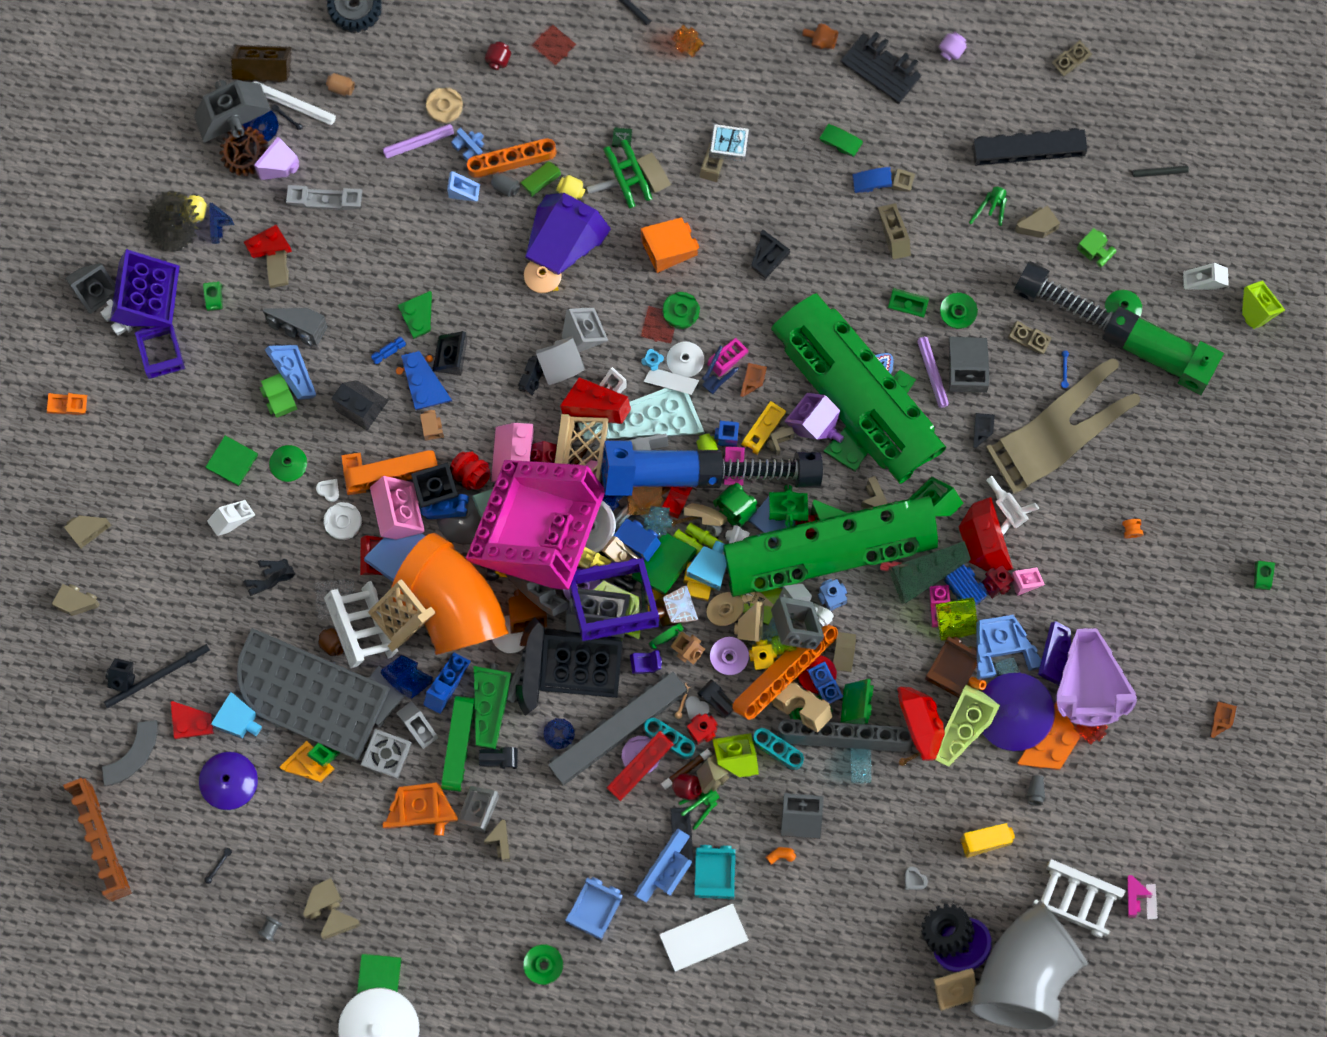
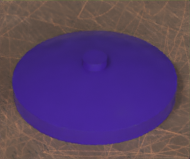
(1023, 714)

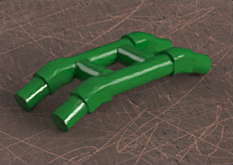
(638, 178)

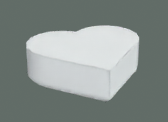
(328, 489)

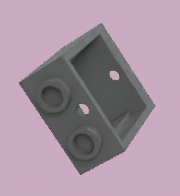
(797, 609)

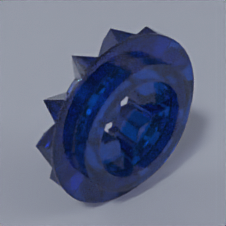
(558, 742)

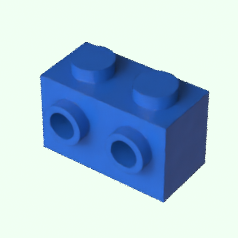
(637, 539)

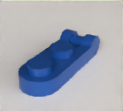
(447, 508)

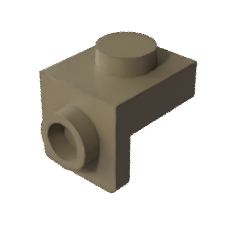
(782, 434)

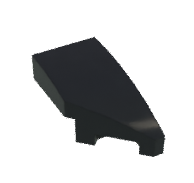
(982, 428)

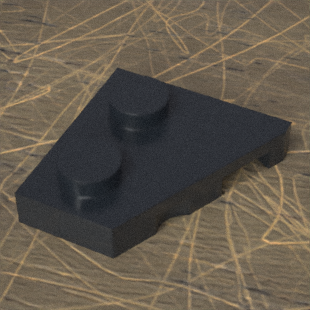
(768, 254)

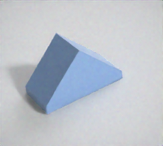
(462, 188)

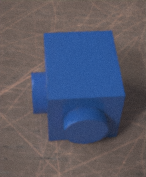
(727, 433)

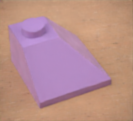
(277, 161)

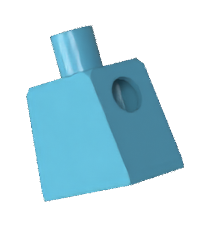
(709, 566)
(236, 718)

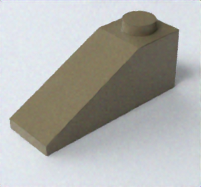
(895, 231)

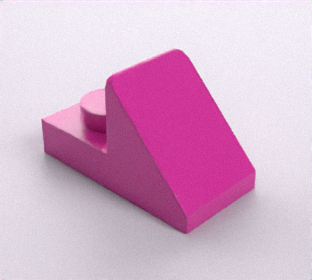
(1135, 891)

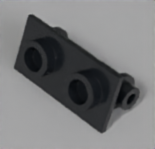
(531, 382)

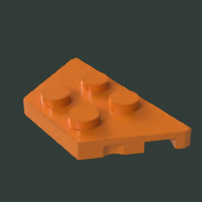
(1055, 747)
(419, 806)

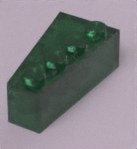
(924, 571)

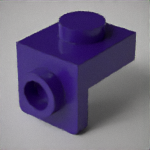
(645, 662)

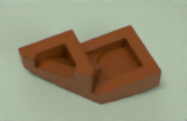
(754, 378)
(1223, 718)

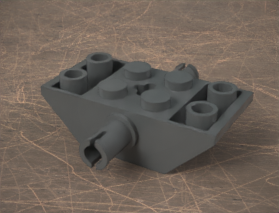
(230, 108)

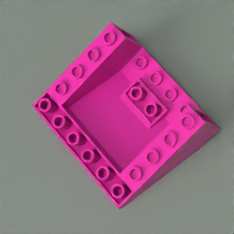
(538, 521)

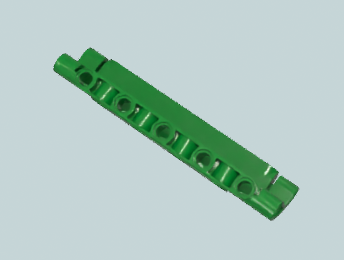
(858, 387)
(831, 546)

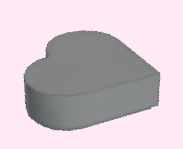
(695, 707)
(914, 879)

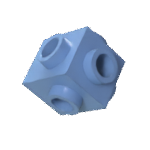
(834, 600)

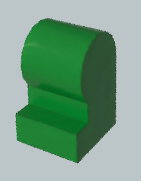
(213, 295)
(1263, 575)

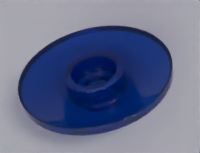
(271, 125)

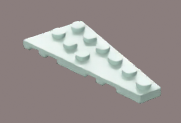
(656, 413)

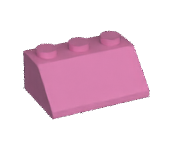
(511, 443)
(396, 508)

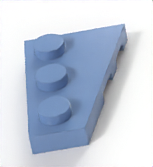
(292, 368)

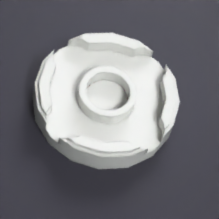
(342, 521)

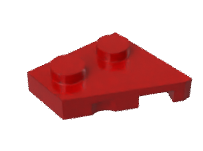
(267, 243)
(190, 721)

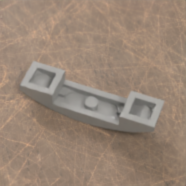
(324, 199)

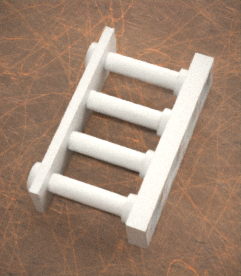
(345, 632)
(1093, 886)

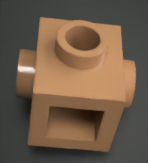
(687, 648)

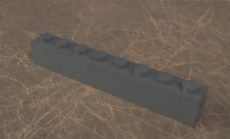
(617, 728)

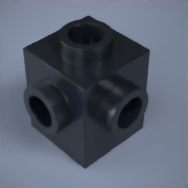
(120, 675)

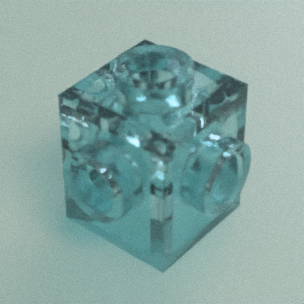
(658, 520)

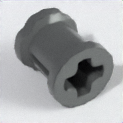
(269, 928)

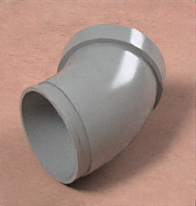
(1027, 972)

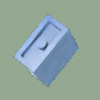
(594, 908)

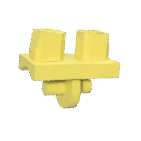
(590, 558)

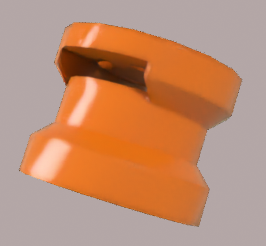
(1132, 528)

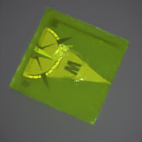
(956, 618)

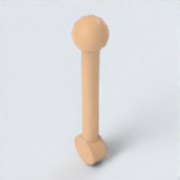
(678, 714)

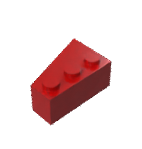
(595, 401)

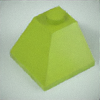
(1259, 305)
(737, 754)

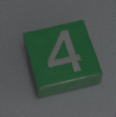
(621, 134)

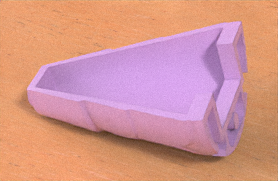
(1093, 683)

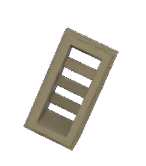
(709, 172)

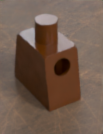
(523, 611)

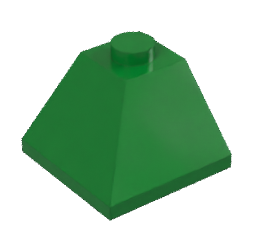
(943, 496)

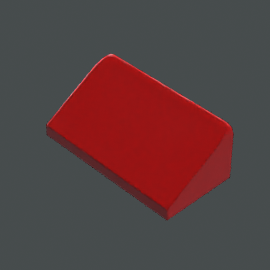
(367, 545)

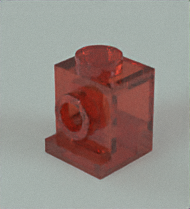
(1091, 733)

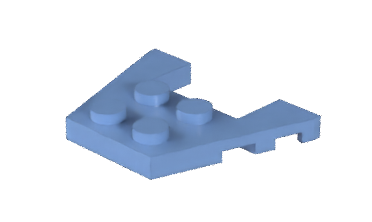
(1002, 637)

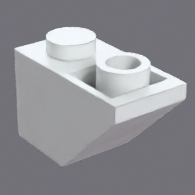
(230, 517)

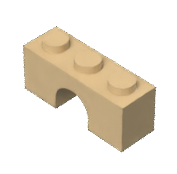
(814, 712)

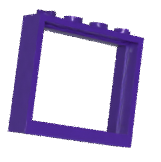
(616, 625)

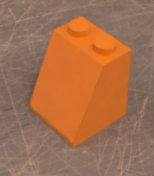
(669, 243)

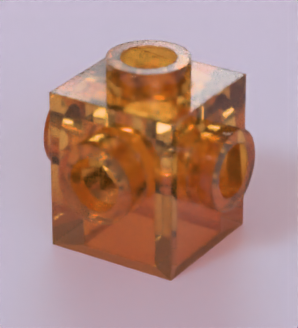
(687, 40)

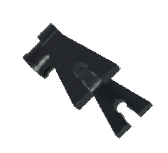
(280, 572)

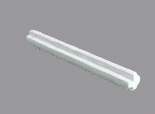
(298, 105)

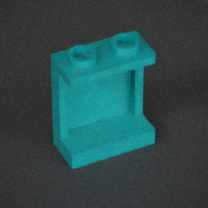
(715, 872)

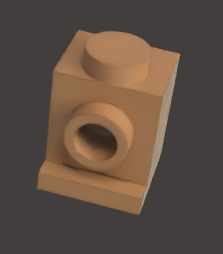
(431, 425)

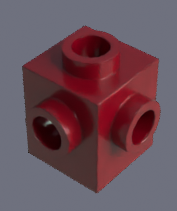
(543, 452)
(997, 581)

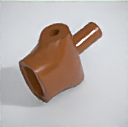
(823, 36)

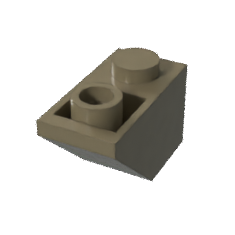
(1039, 224)
(74, 602)
(712, 775)
(324, 897)

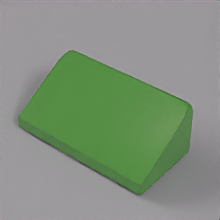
(541, 178)

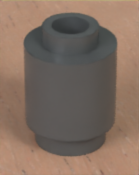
(505, 184)

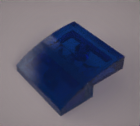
(406, 677)

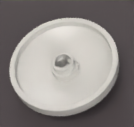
(379, 1014)

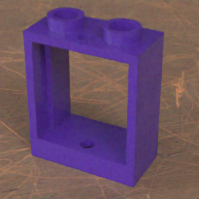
(163, 367)

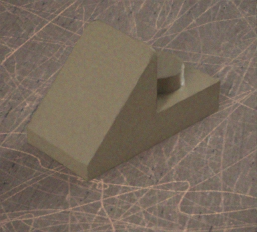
(874, 489)
(500, 835)

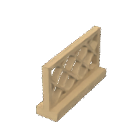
(566, 438)
(408, 625)

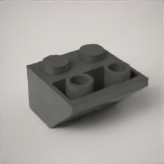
(802, 816)

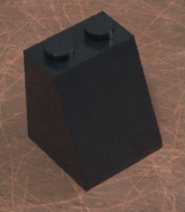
(358, 403)

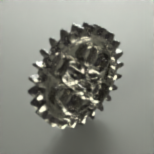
(164, 206)

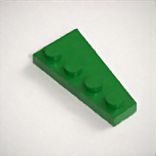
(491, 695)

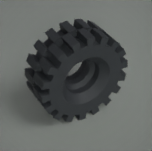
(942, 919)

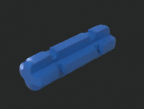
(388, 350)

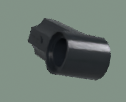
(716, 698)
(500, 757)

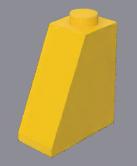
(987, 839)

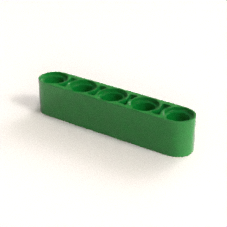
(457, 743)

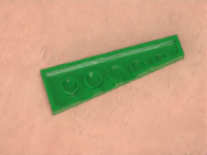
(850, 450)

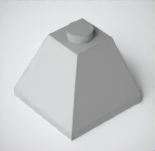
(584, 327)

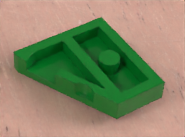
(418, 314)

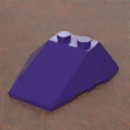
(564, 232)

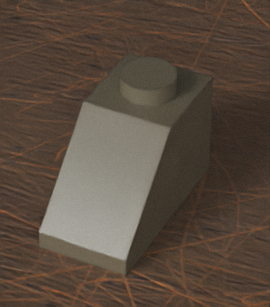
(86, 528)

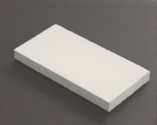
(703, 937)

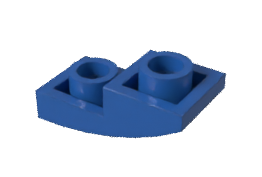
(871, 179)
(824, 683)

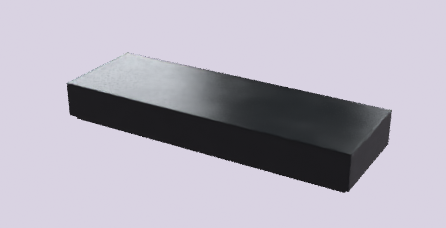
(684, 824)

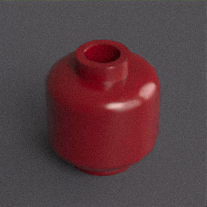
(497, 55)
(687, 786)

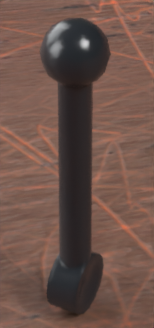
(275, 108)
(227, 852)

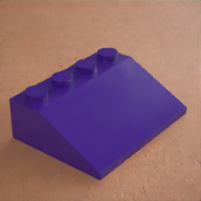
(144, 291)

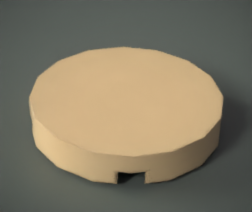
(443, 110)

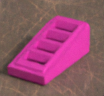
(721, 366)

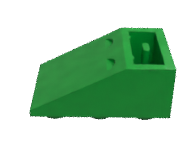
(856, 702)

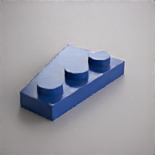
(423, 383)

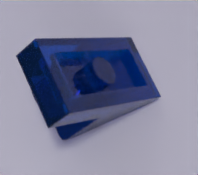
(218, 219)

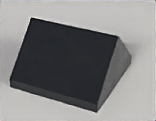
(450, 353)

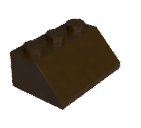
(261, 63)

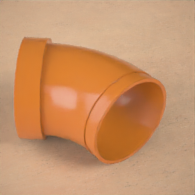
(457, 593)

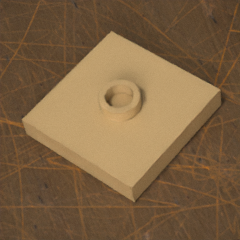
(955, 989)

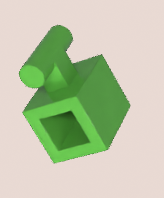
(1094, 245)

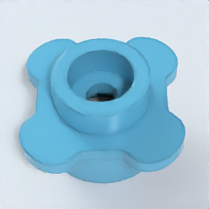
(651, 354)

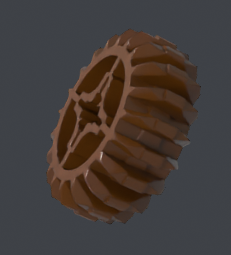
(240, 157)

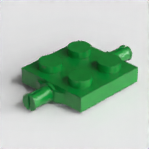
(788, 506)

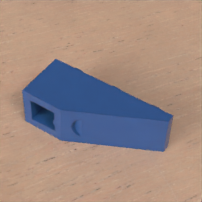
(446, 683)

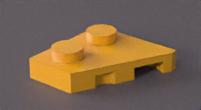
(304, 766)

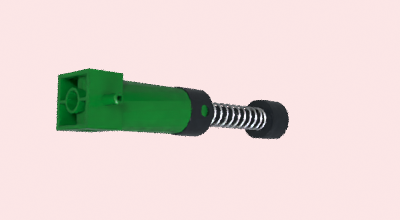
(1129, 332)

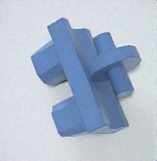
(463, 139)

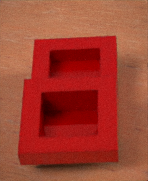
(676, 500)

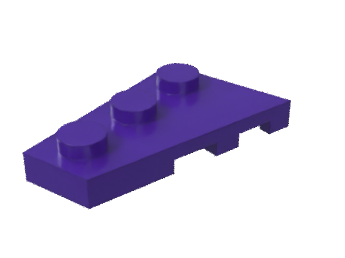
(1055, 653)

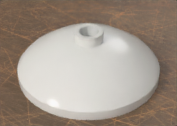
(603, 529)

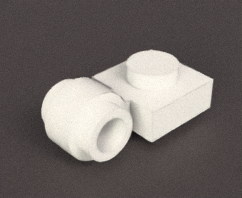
(824, 615)

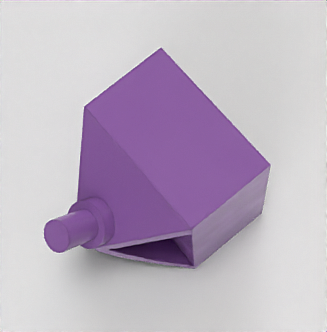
(815, 418)

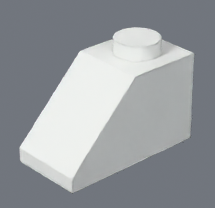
(1206, 277)

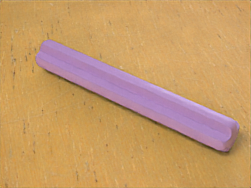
(418, 141)
(933, 372)

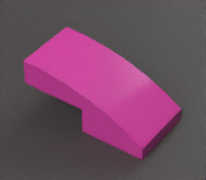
(734, 453)

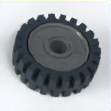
(356, 17)

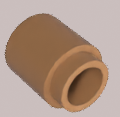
(340, 84)

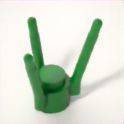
(996, 197)
(708, 798)

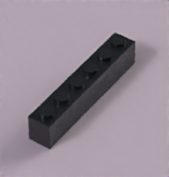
(1029, 147)

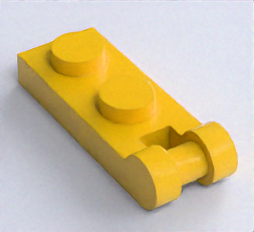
(764, 427)

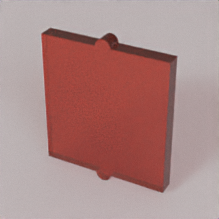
(554, 44)
(656, 327)

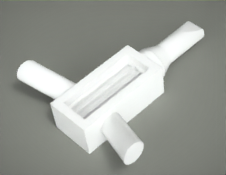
(1015, 514)

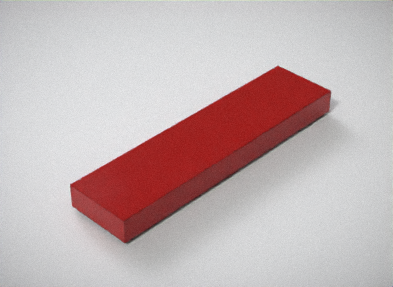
(640, 765)

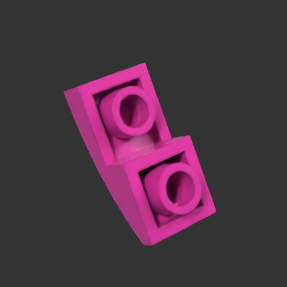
(938, 595)

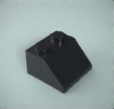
(434, 485)

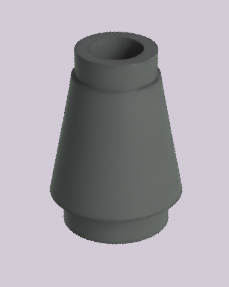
(1036, 791)

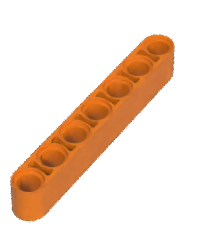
(779, 676)

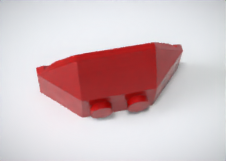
(984, 537)
(922, 721)

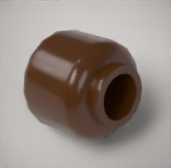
(330, 642)

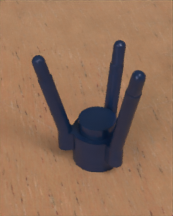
(713, 383)

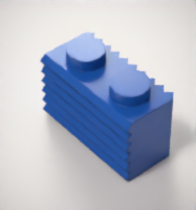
(964, 585)

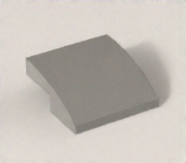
(560, 360)

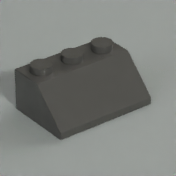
(598, 607)

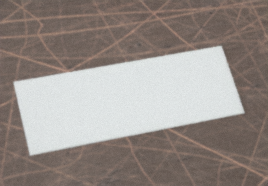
(671, 381)

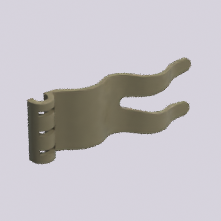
(1051, 437)

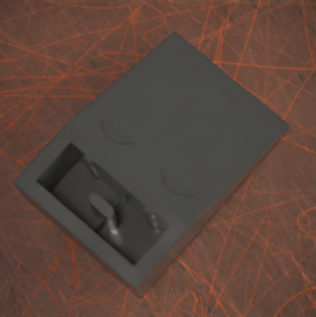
(304, 321)
(968, 364)

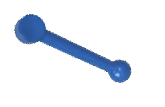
(1065, 354)

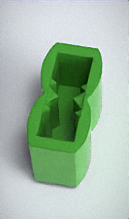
(279, 395)

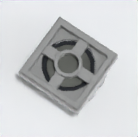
(386, 754)

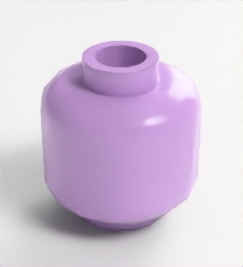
(952, 46)

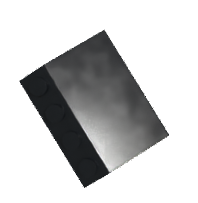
(581, 664)

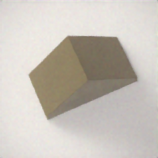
(844, 651)
(338, 923)

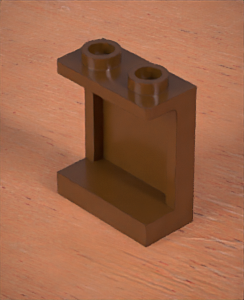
(953, 666)

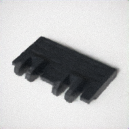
(881, 70)

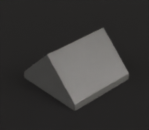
(478, 808)

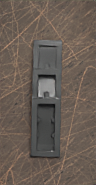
(540, 595)

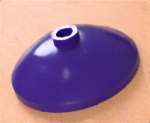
(237, 790)
(978, 950)

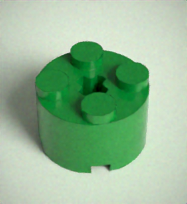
(736, 505)

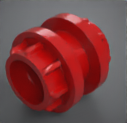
(470, 470)

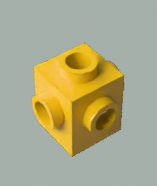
(760, 661)

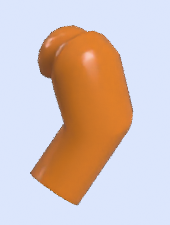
(977, 683)

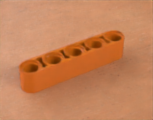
(517, 151)
(401, 468)

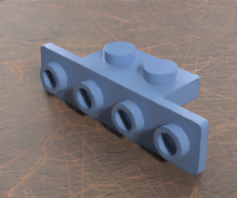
(667, 869)

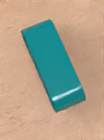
(680, 740)
(774, 740)

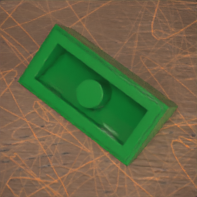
(908, 302)

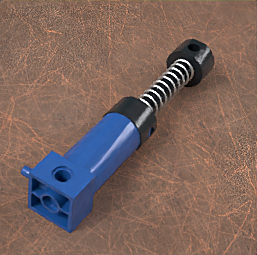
(629, 468)

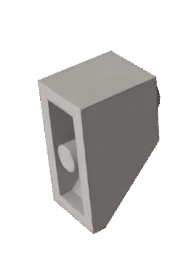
(417, 725)

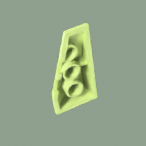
(969, 719)

